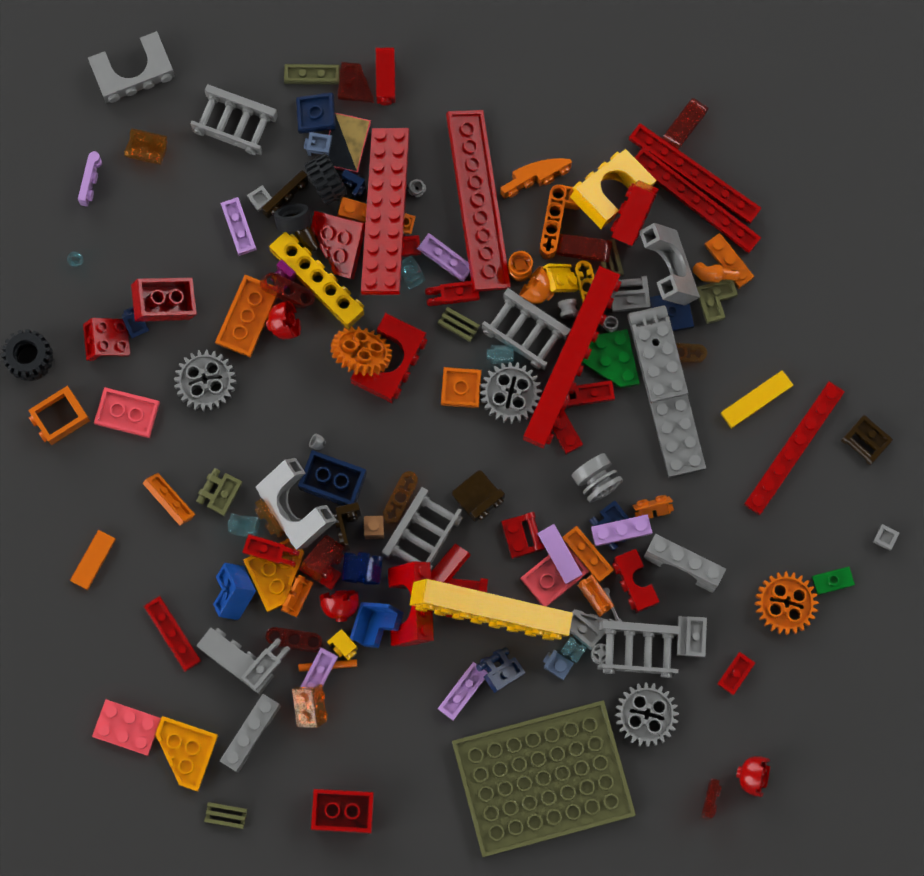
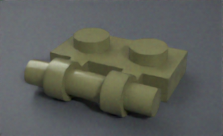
(224, 494)

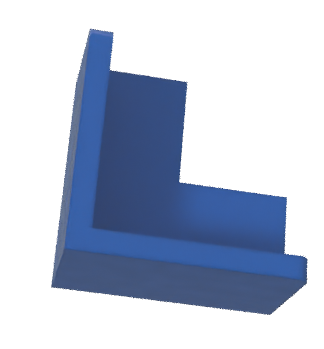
(235, 592)
(372, 621)

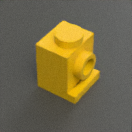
(343, 645)

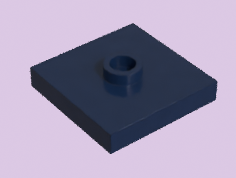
(316, 113)
(679, 315)

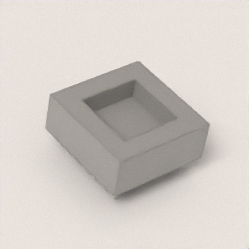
(259, 197)
(886, 537)

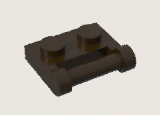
(871, 435)

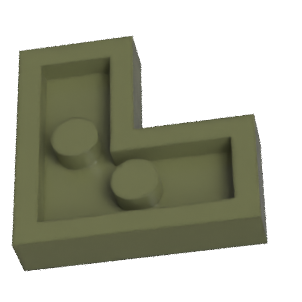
(710, 299)

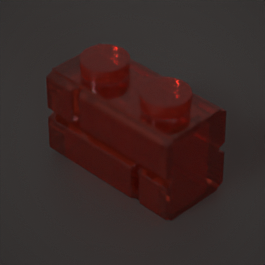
(322, 558)

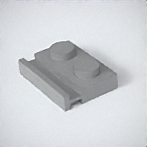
(692, 636)

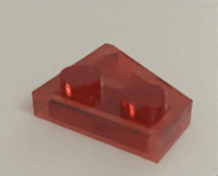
(353, 84)
(709, 807)

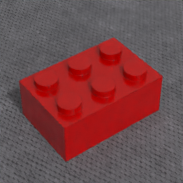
(634, 212)
(163, 299)
(342, 811)

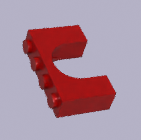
(410, 340)
(419, 624)

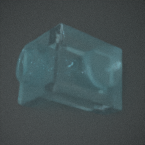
(243, 525)

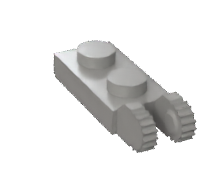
(264, 666)

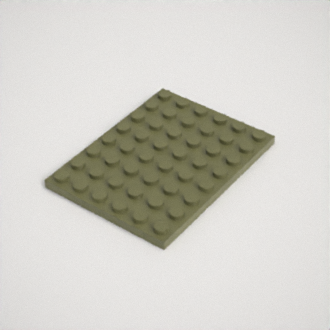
(543, 778)

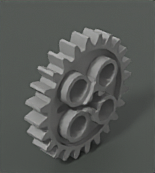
(494, 389)
(208, 397)
(642, 732)

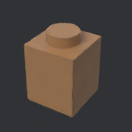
(374, 527)

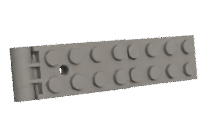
(666, 391)

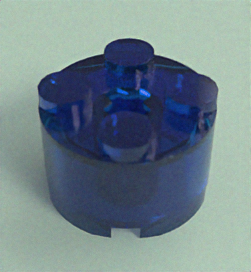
(362, 568)

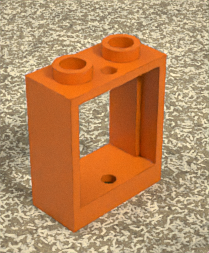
(68, 428)

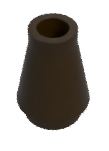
(307, 239)

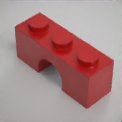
(640, 597)

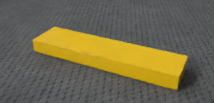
(756, 399)

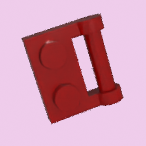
(516, 536)

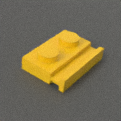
(561, 278)

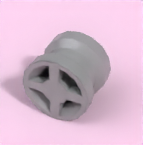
(568, 308)
(600, 650)

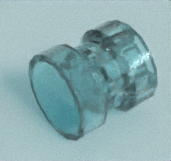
(573, 649)

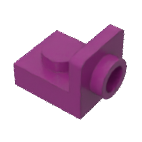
(285, 271)

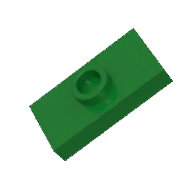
(833, 580)

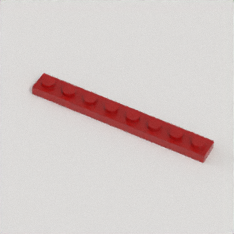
(695, 174)
(698, 201)
(794, 448)

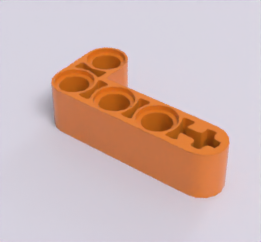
(555, 221)

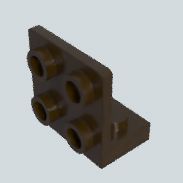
(347, 512)

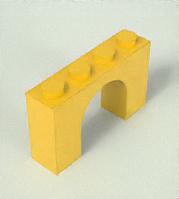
(589, 194)

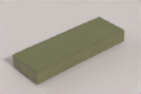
(311, 74)

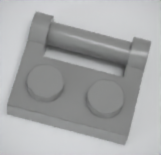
(632, 299)

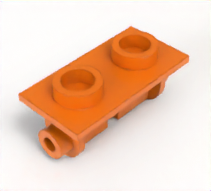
(660, 504)
(595, 595)
(297, 596)

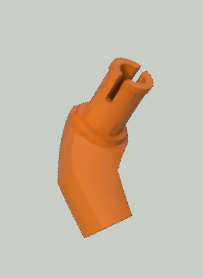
(714, 273)

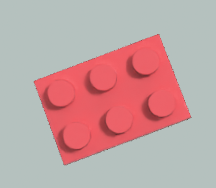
(126, 727)

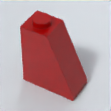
(385, 76)

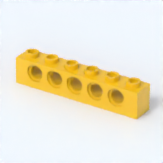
(346, 316)

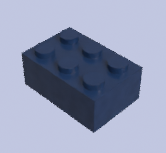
(332, 479)

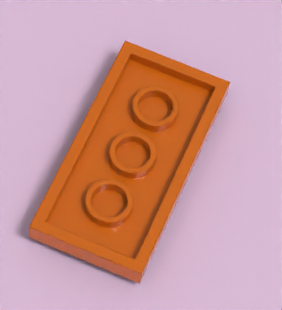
(246, 317)

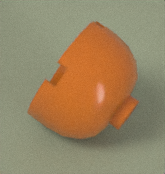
(537, 288)

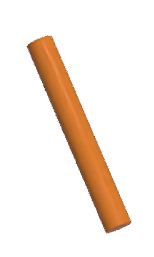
(338, 664)

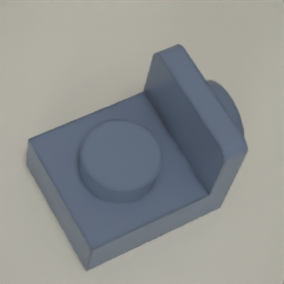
(318, 143)
(557, 664)

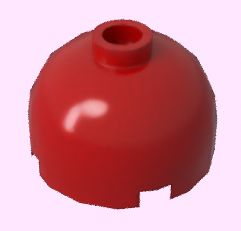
(282, 321)
(340, 604)
(754, 775)

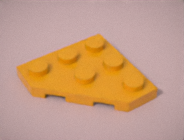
(272, 579)
(186, 750)

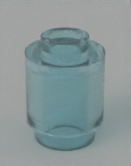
(500, 354)

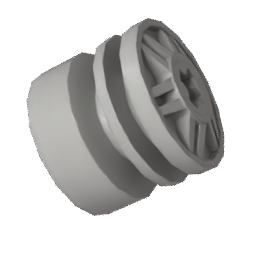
(597, 478)

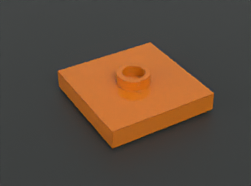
(461, 387)

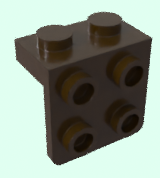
(478, 496)

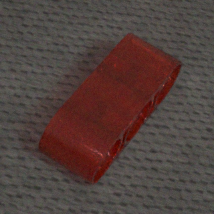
(685, 123)
(584, 248)
(278, 290)
(302, 645)

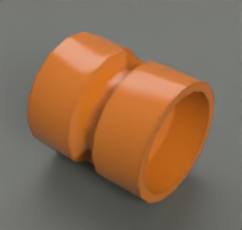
(520, 266)

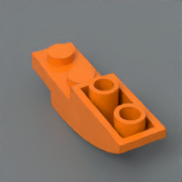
(541, 171)
(356, 211)

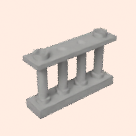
(231, 102)
(528, 310)
(412, 515)
(649, 632)

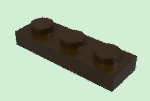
(286, 194)

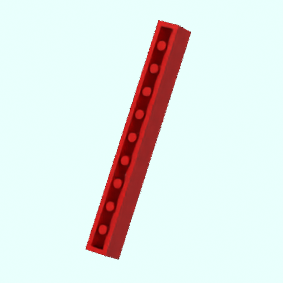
(571, 358)

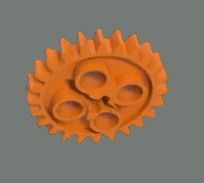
(361, 351)
(782, 620)

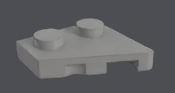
(586, 628)

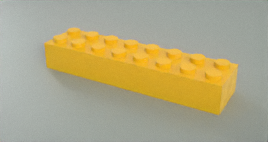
(490, 609)

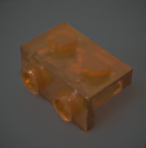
(146, 146)
(263, 512)
(309, 706)

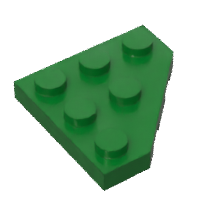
(614, 359)

